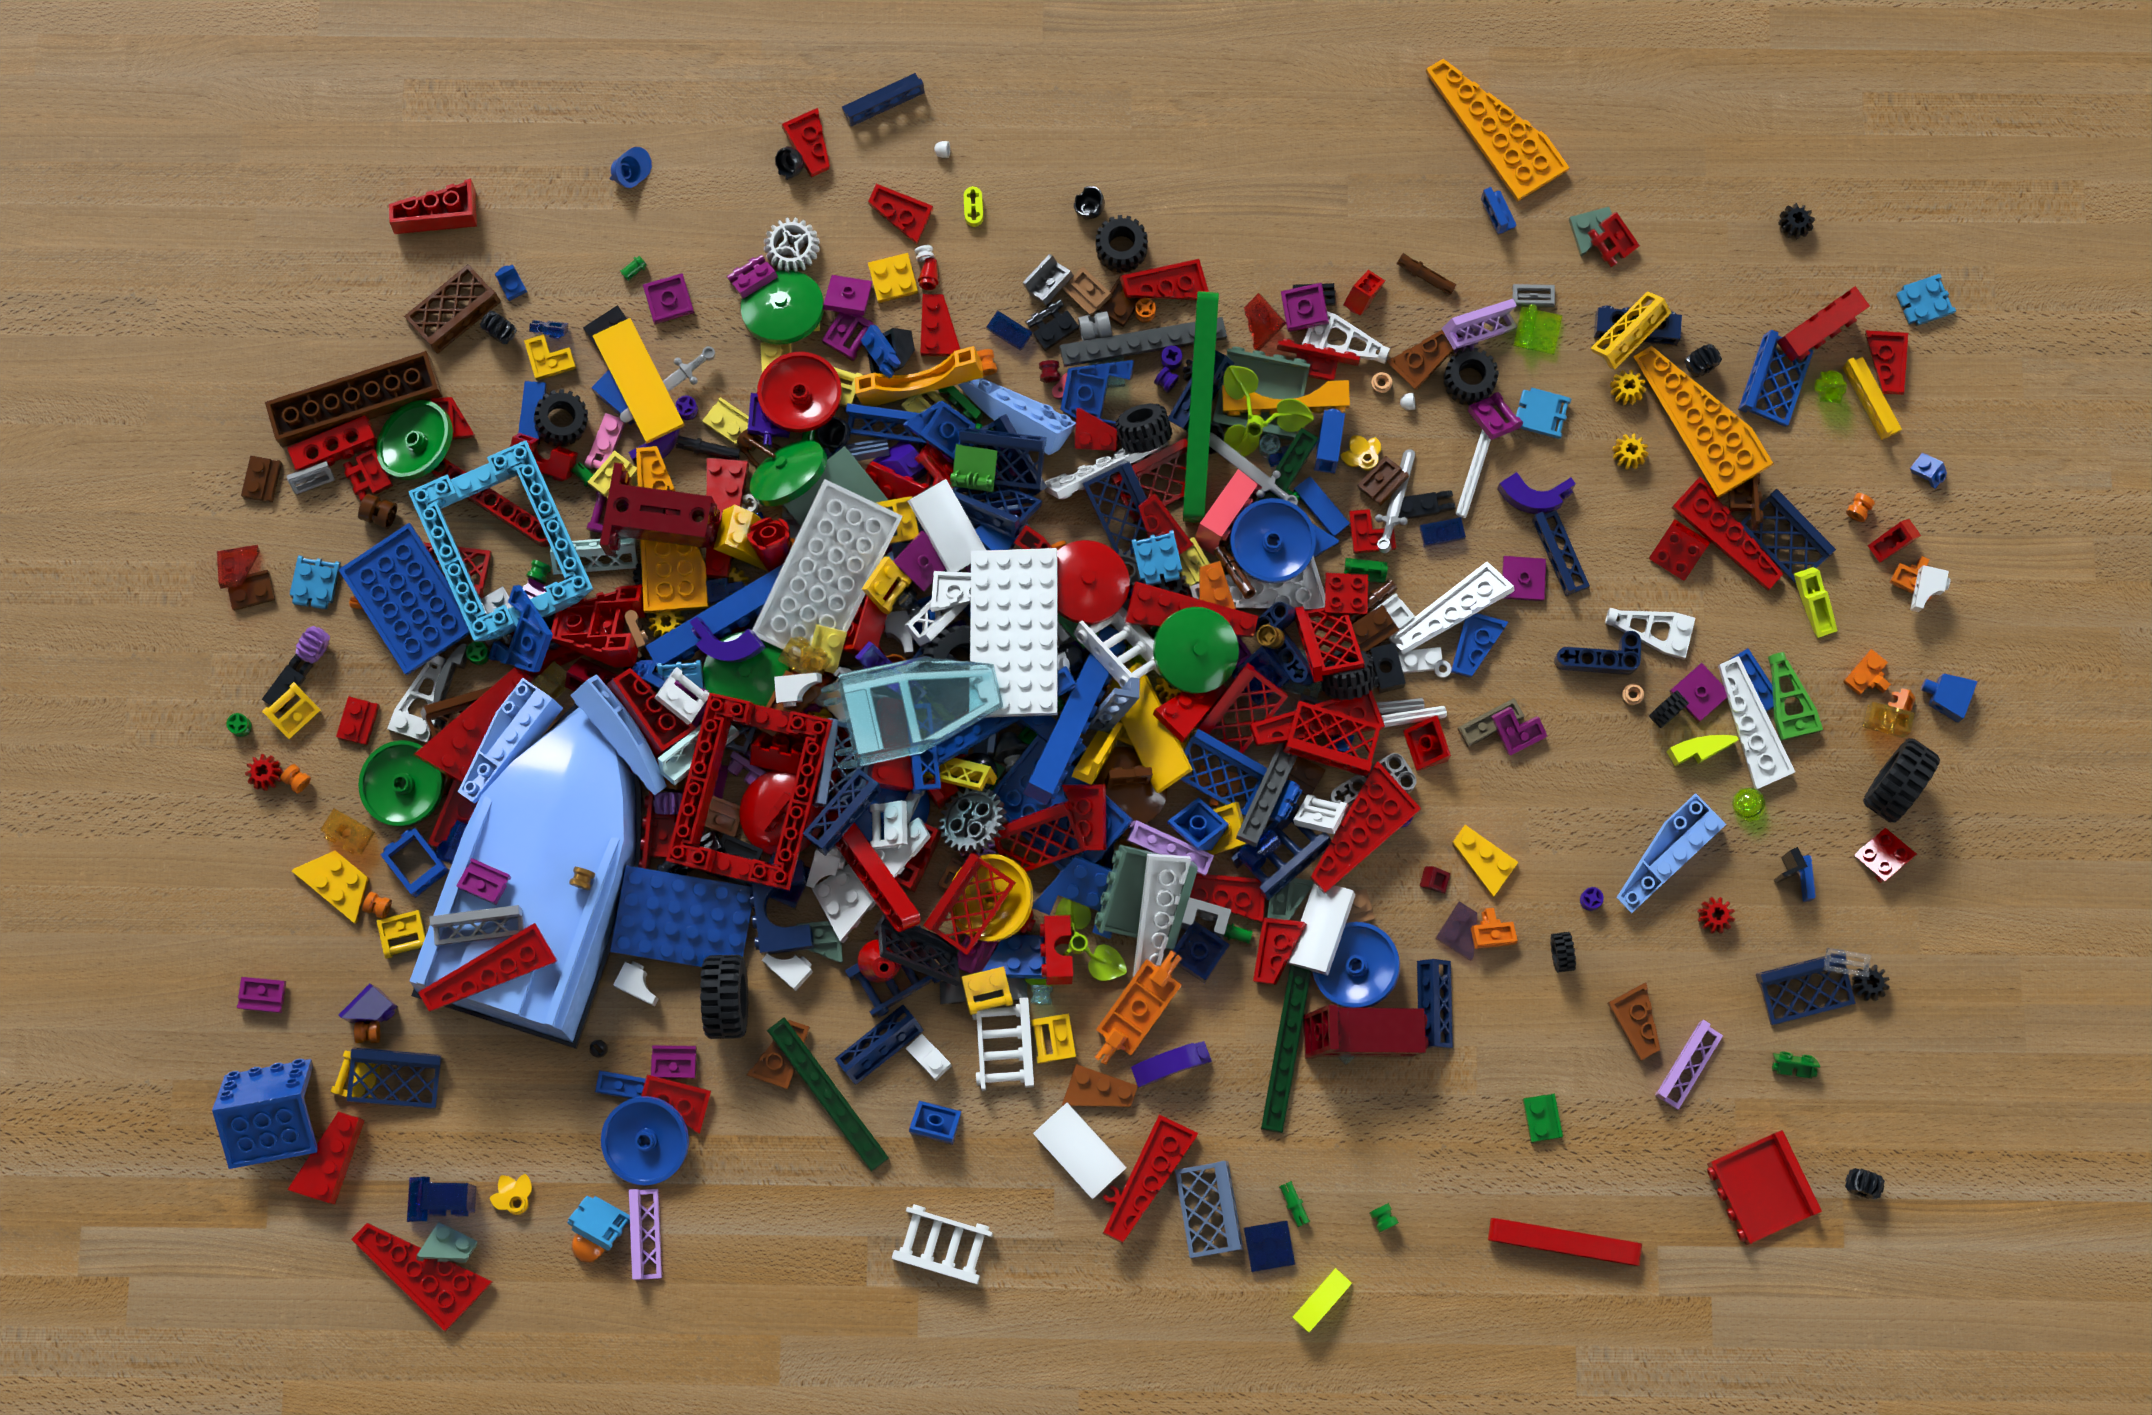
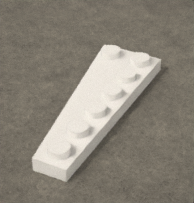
(1065, 485)
(1462, 601)
(1758, 738)
(1160, 898)

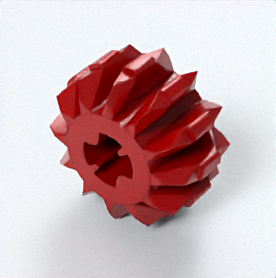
(264, 780)
(1724, 919)

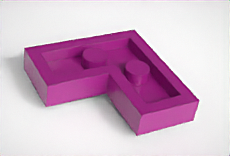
(1516, 736)

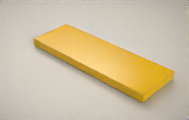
(638, 380)
(1151, 739)

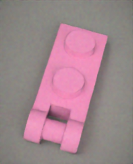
(605, 440)

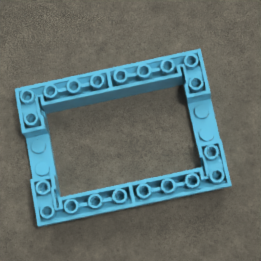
(444, 491)

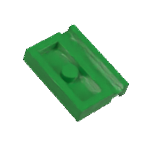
(1542, 1118)

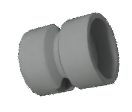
(1095, 326)

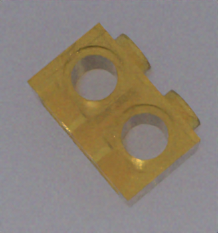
(803, 663)

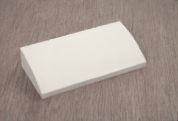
(946, 526)
(1325, 921)
(1080, 1150)

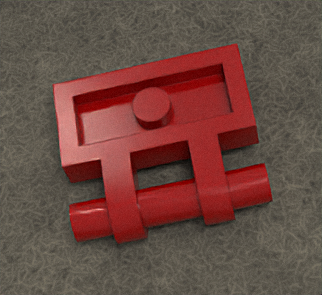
(1618, 235)
(375, 475)

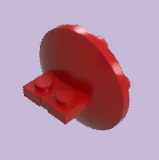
(765, 810)

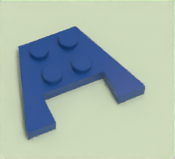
(1088, 386)
(530, 637)
(1079, 882)

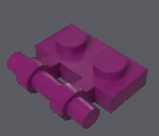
(755, 279)

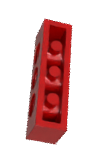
(340, 435)

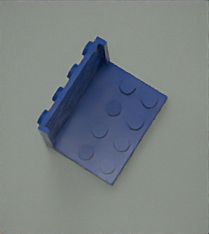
(265, 1114)

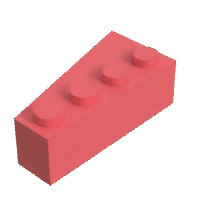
(1219, 520)

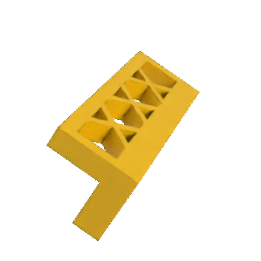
(1635, 330)
(1871, 397)
(1096, 755)
(965, 771)

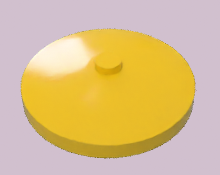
(1013, 911)

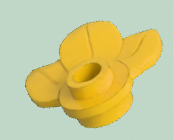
(1360, 450)
(510, 1191)

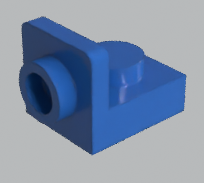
(510, 282)

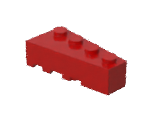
(1823, 324)
(893, 774)

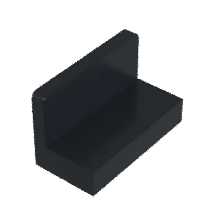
(1794, 864)

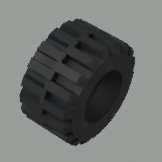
(1126, 228)
(1477, 361)
(564, 401)
(1143, 428)
(1349, 683)

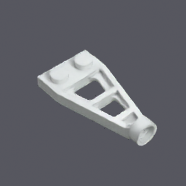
(1319, 334)
(1678, 636)
(408, 724)

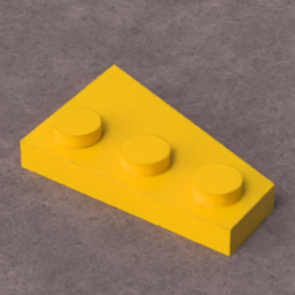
(1486, 860)

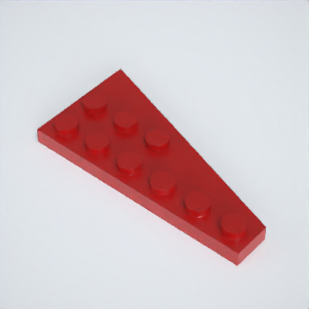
(459, 741)
(1371, 820)
(436, 1287)

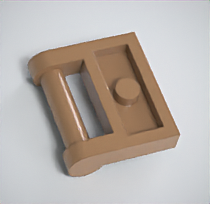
(639, 636)

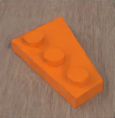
(1214, 586)

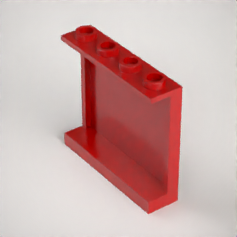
(1763, 1187)

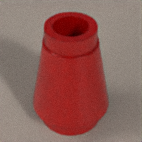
(929, 274)

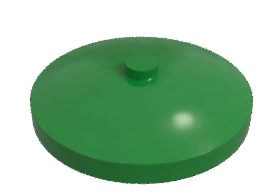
(784, 308)
(414, 440)
(789, 473)
(1195, 650)
(748, 679)
(398, 785)

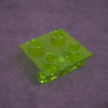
(1537, 330)

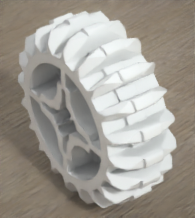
(805, 236)

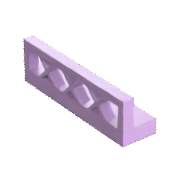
(1476, 321)
(1164, 844)
(1684, 1058)
(637, 1237)

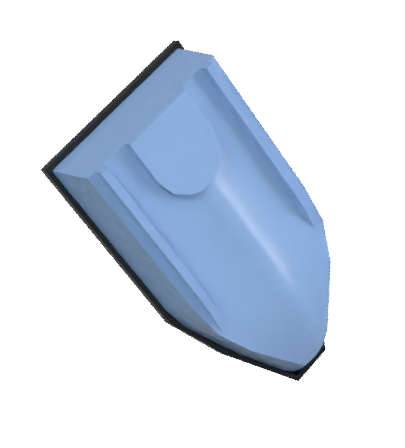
(546, 813)

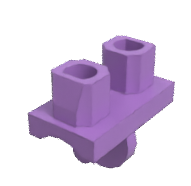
(739, 762)

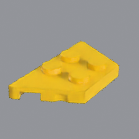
(336, 882)

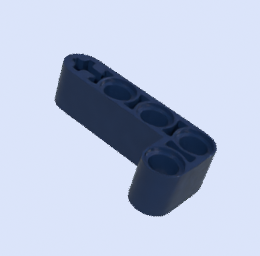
(1288, 648)
(1597, 655)

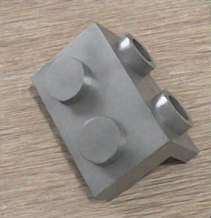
(1047, 280)

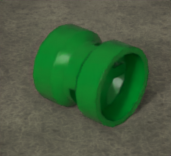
(1384, 1217)

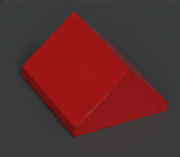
(1427, 743)

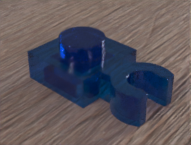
(550, 328)

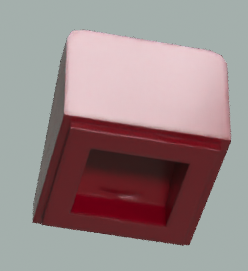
(1435, 879)

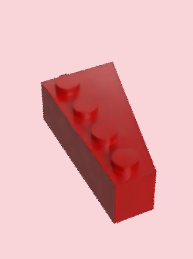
(436, 210)
(866, 625)
(655, 721)
(782, 754)
(325, 1170)

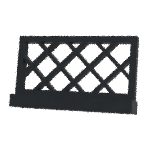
(926, 943)

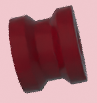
(1049, 371)

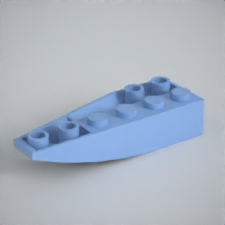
(1024, 413)
(620, 730)
(512, 731)
(1671, 848)

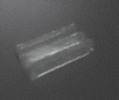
(1866, 965)

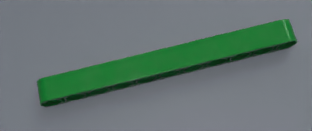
(1200, 406)

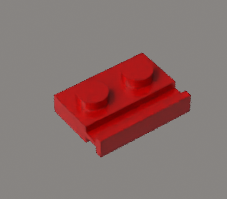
(357, 720)

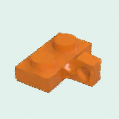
(1905, 576)
(1868, 674)
(1218, 777)
(1493, 932)

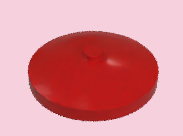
(799, 392)
(1090, 582)

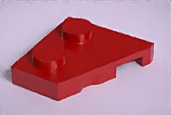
(460, 426)
(1094, 433)

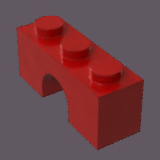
(560, 460)
(917, 865)
(1057, 968)

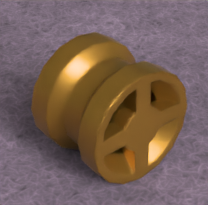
(582, 878)

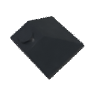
(903, 345)

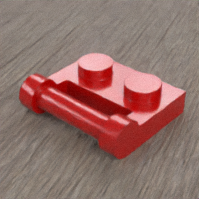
(934, 462)

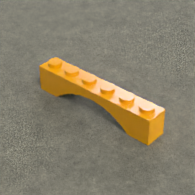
(958, 368)
(1329, 396)

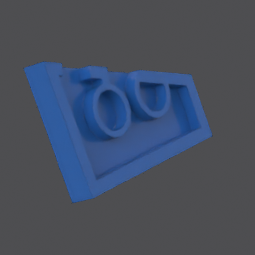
(1475, 642)

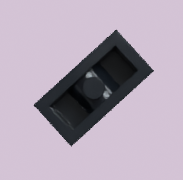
(1395, 678)

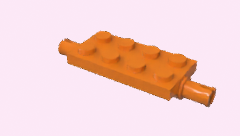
(1138, 1007)

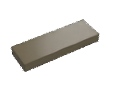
(1483, 725)

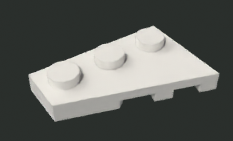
(950, 590)

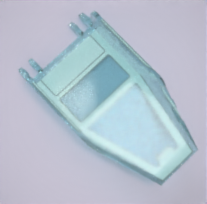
(911, 706)

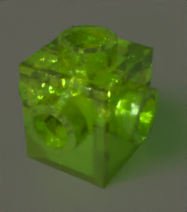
(1830, 387)

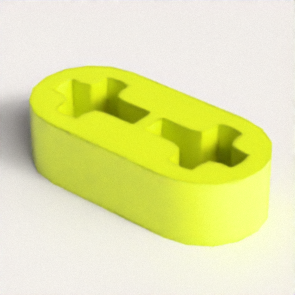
(978, 206)

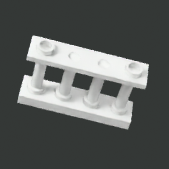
(1134, 634)
(1023, 1053)
(926, 1260)

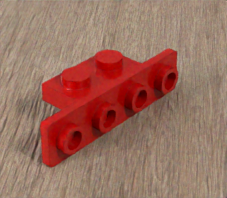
(1322, 361)
(658, 833)

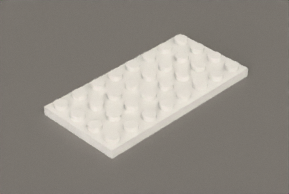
(827, 566)
(1017, 626)

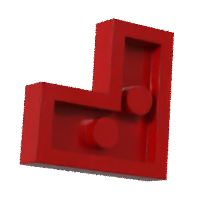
(1363, 535)

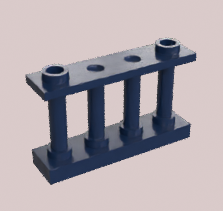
(1301, 860)
(882, 1008)

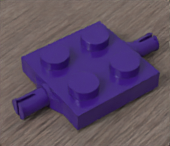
(760, 425)

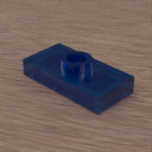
(1009, 330)
(1442, 532)
(415, 1198)

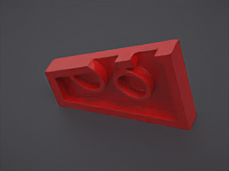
(1889, 359)
(1089, 813)

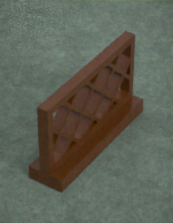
(462, 318)
(448, 707)

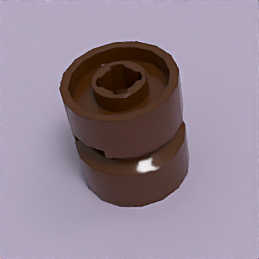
(379, 511)

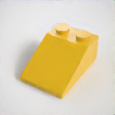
(733, 533)

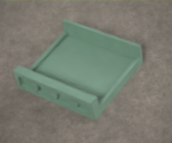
(1276, 380)
(843, 471)
(1124, 895)

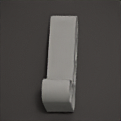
(1402, 772)

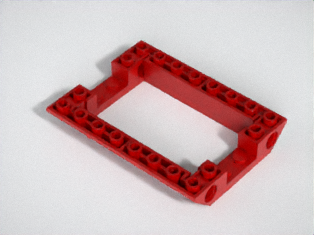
(702, 777)

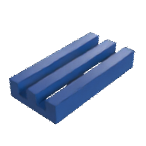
(1807, 881)

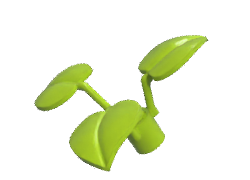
(1291, 412)
(1105, 962)

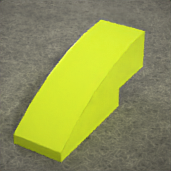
(1816, 601)
(1700, 748)
(1321, 1300)

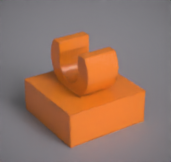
(1905, 700)

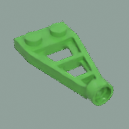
(1798, 724)

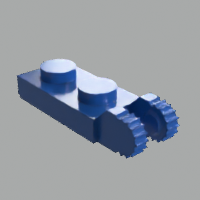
(880, 350)

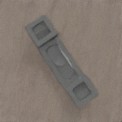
(456, 659)
(955, 994)

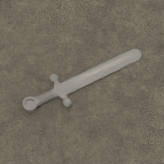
(679, 375)
(1250, 470)
(1391, 518)

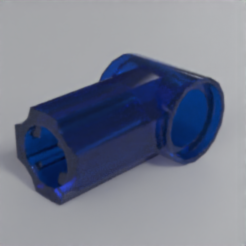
(447, 849)
(1256, 856)

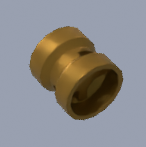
(1267, 633)

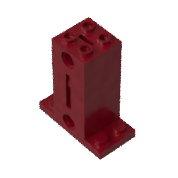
(656, 515)
(1365, 1032)

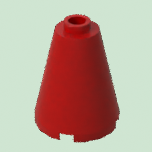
(770, 541)
(870, 962)

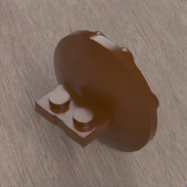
(1130, 785)

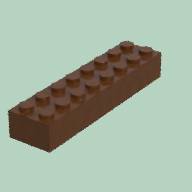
(339, 401)

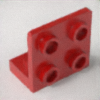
(1679, 550)

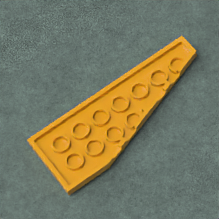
(1510, 144)
(1714, 434)
(671, 573)

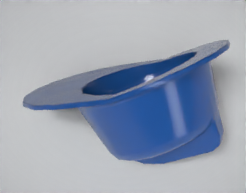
(631, 167)

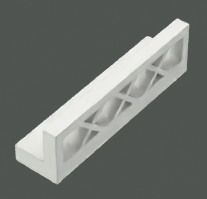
(936, 626)

